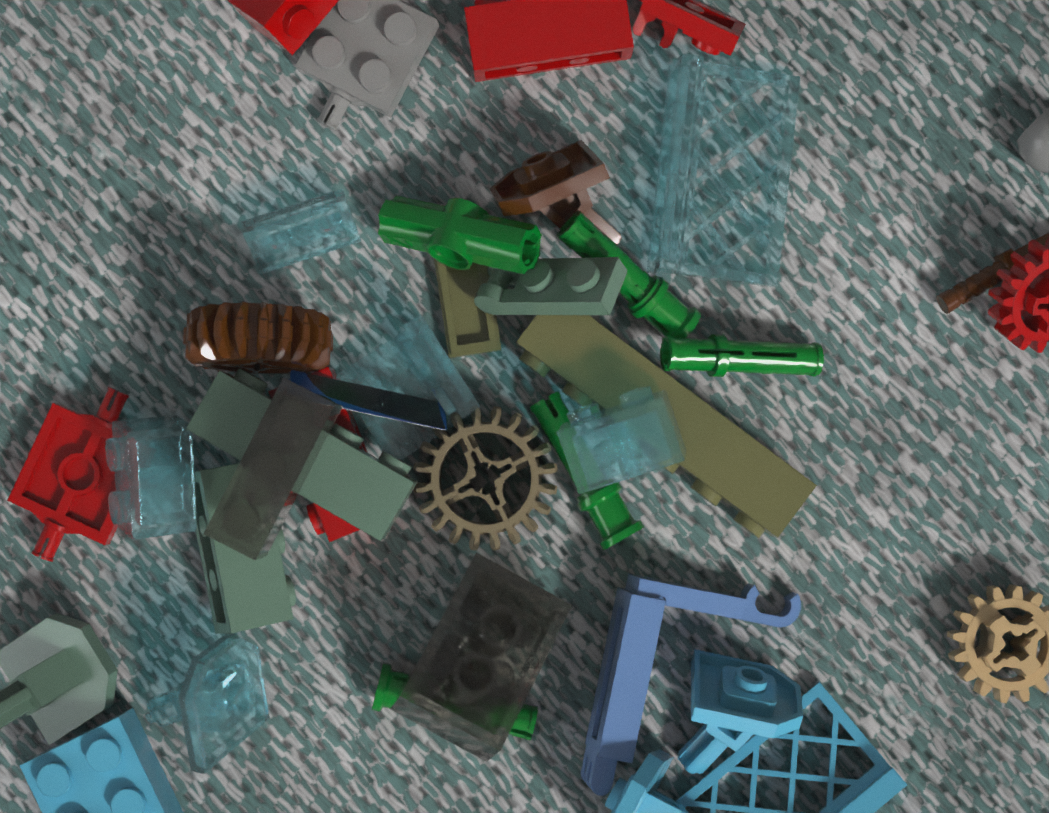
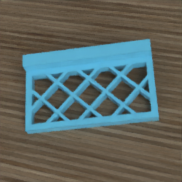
(861, 796)

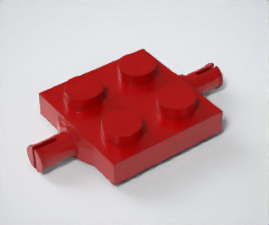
(69, 476)

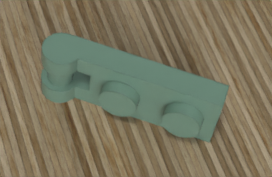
(554, 288)

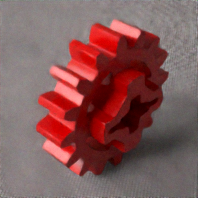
(1025, 295)

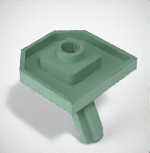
(56, 676)

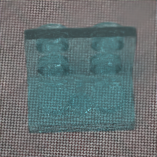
(415, 367)

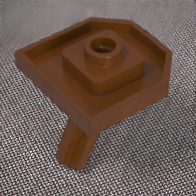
(555, 186)

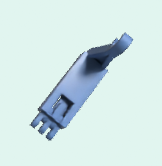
(630, 659)

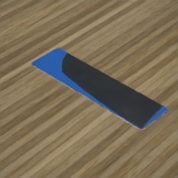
(375, 400)

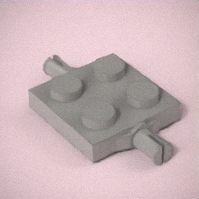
(366, 54)

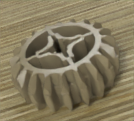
(444, 498)

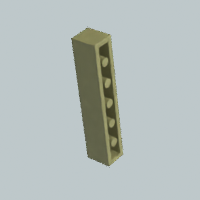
(719, 453)

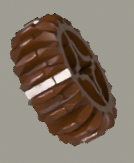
(258, 338)

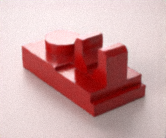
(708, 27)

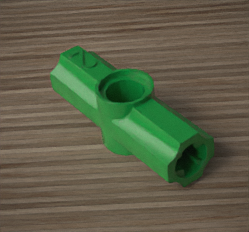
(460, 234)

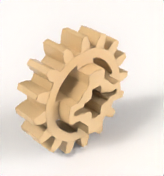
(988, 655)

